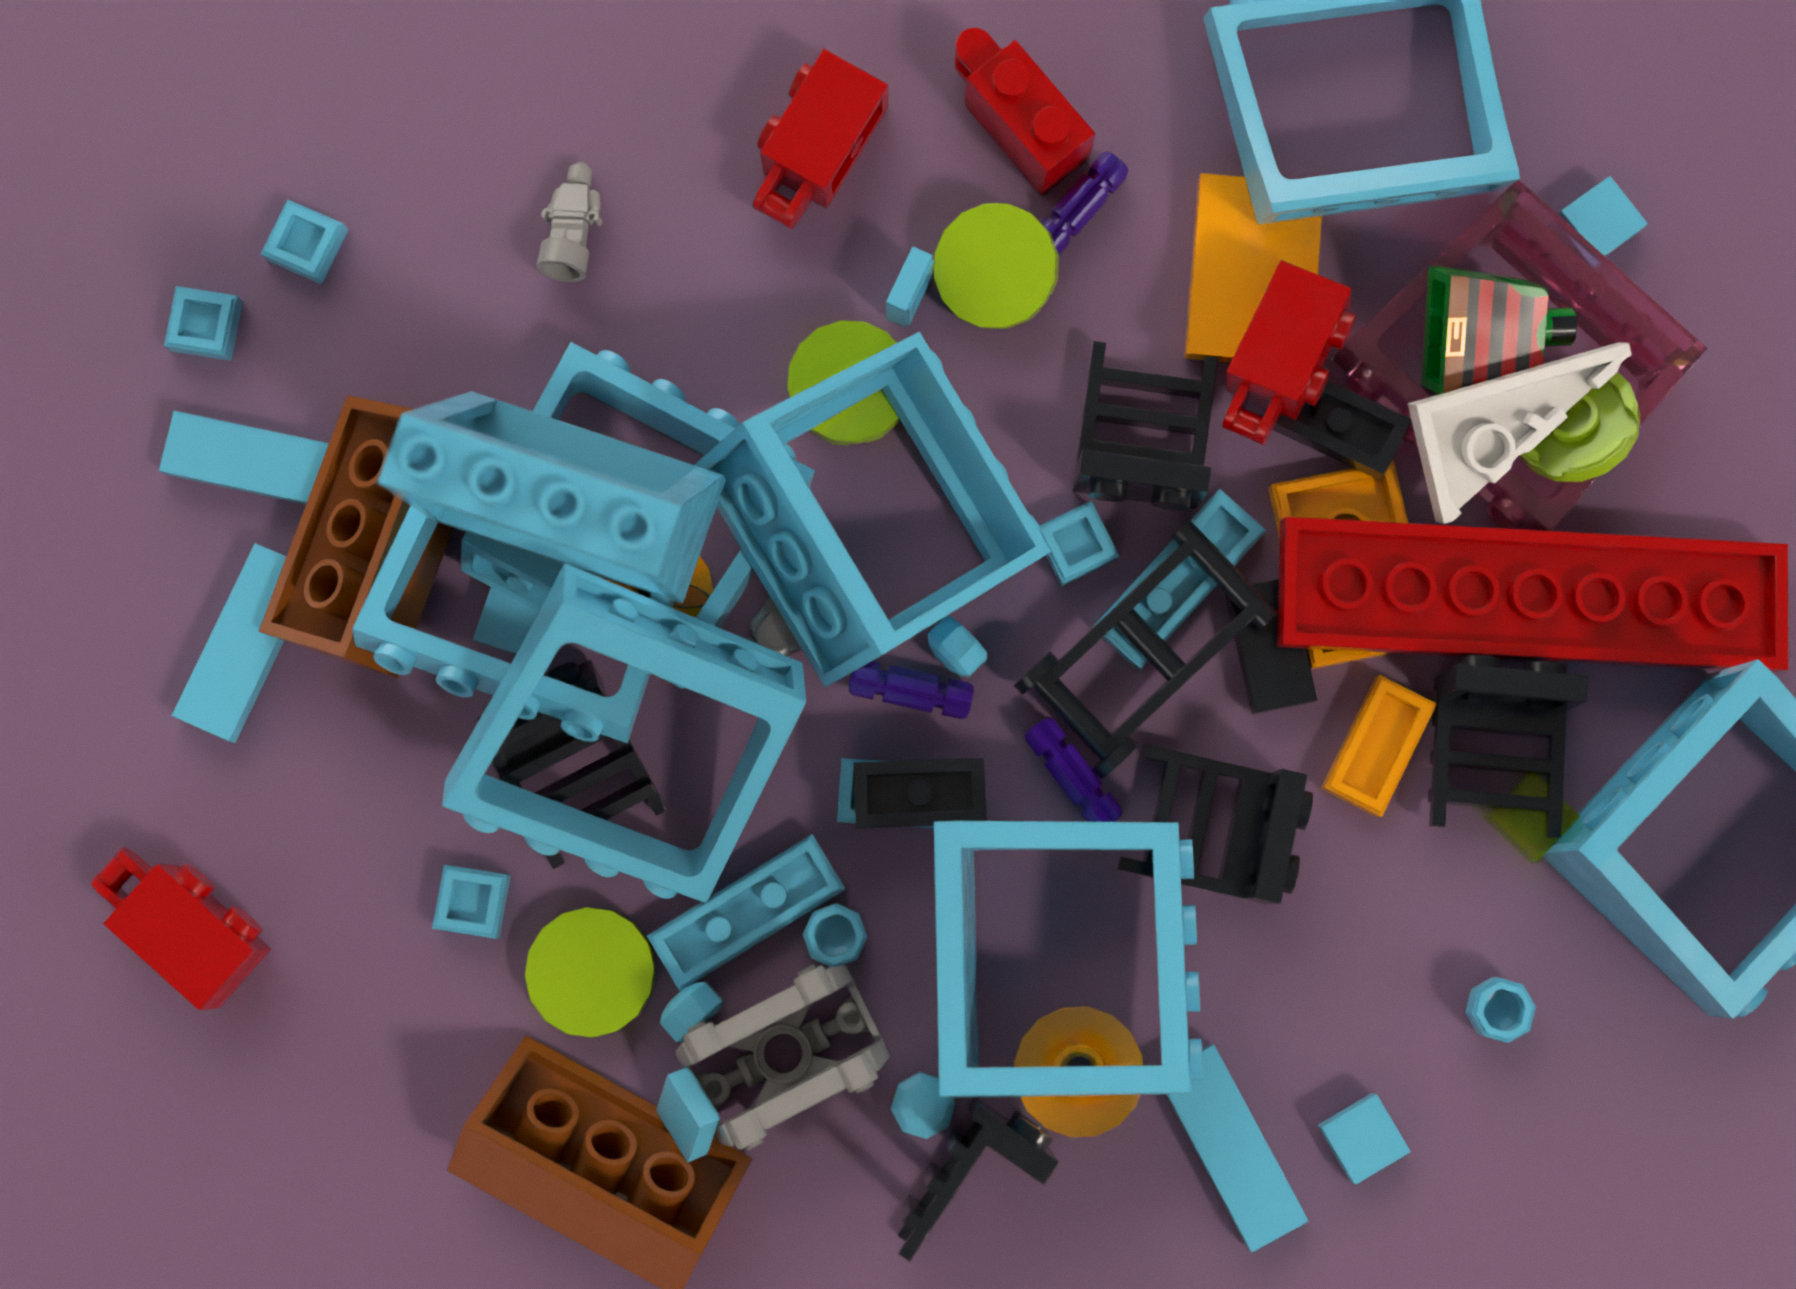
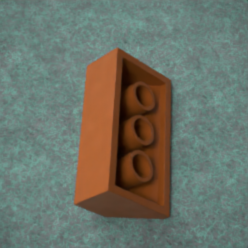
(345, 542)
(595, 1165)

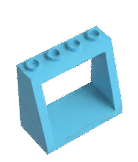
(555, 490)
(798, 548)
(1596, 869)
(958, 960)

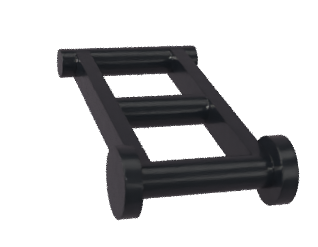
(1118, 745)

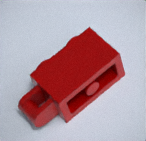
(1022, 109)
(817, 136)
(1286, 348)
(181, 927)

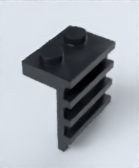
(1137, 472)
(1503, 701)
(542, 743)
(1261, 828)
(1014, 1138)

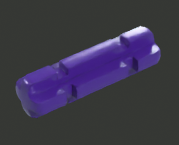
(1085, 199)
(912, 689)
(1072, 772)

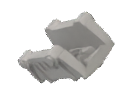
(796, 1089)

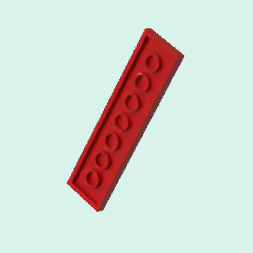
(1531, 594)

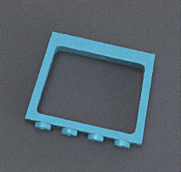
(1286, 199)
(657, 405)
(667, 645)
(463, 669)

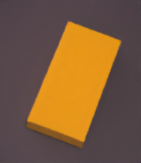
(1378, 746)

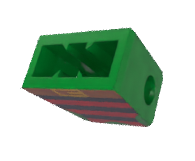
(1486, 327)

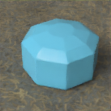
(956, 647)
(835, 935)
(689, 1007)
(1500, 1009)
(920, 1107)

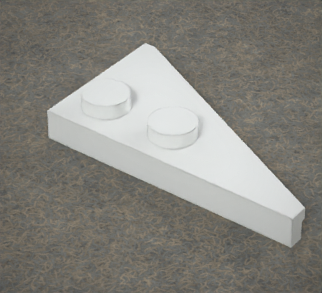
(1483, 427)

